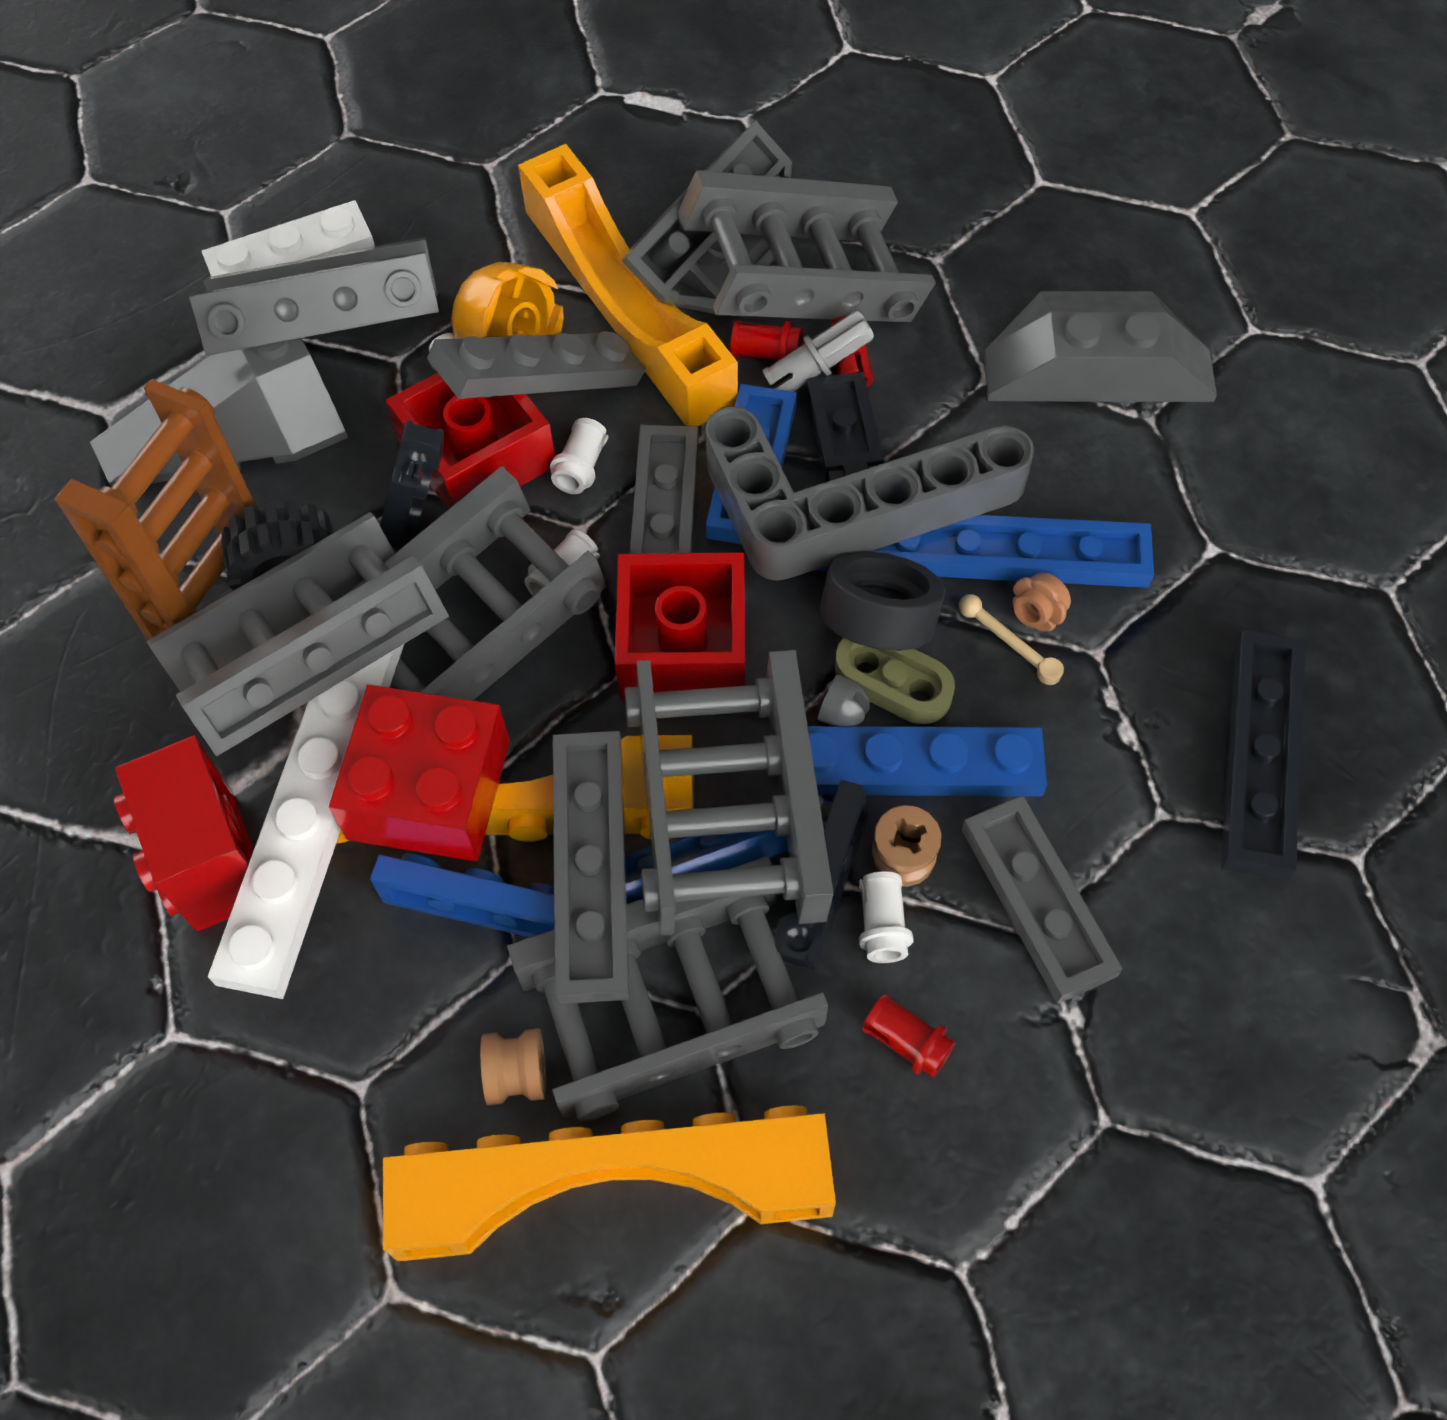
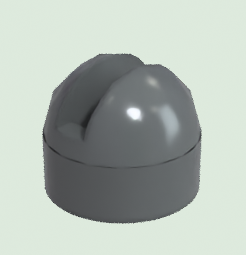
(844, 704)

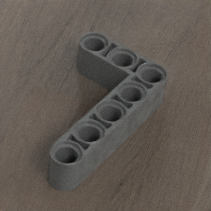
(983, 473)

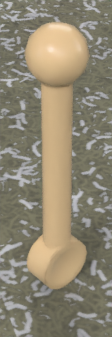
(1048, 669)

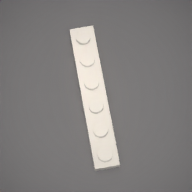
(293, 844)

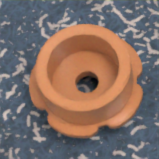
(1041, 601)

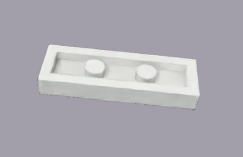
(308, 237)

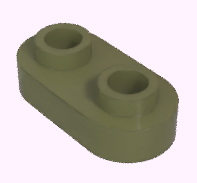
(896, 678)

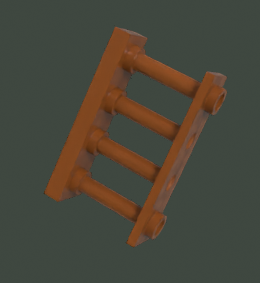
(128, 547)

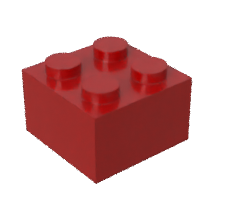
(477, 435)
(683, 618)
(421, 772)
(187, 831)

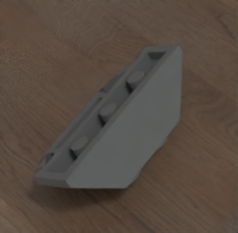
(689, 265)
(1098, 351)

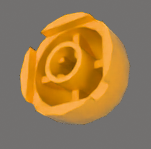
(506, 302)

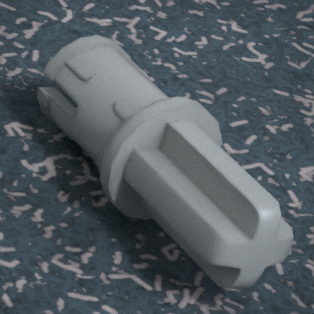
(820, 352)

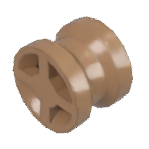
(909, 860)
(513, 1066)

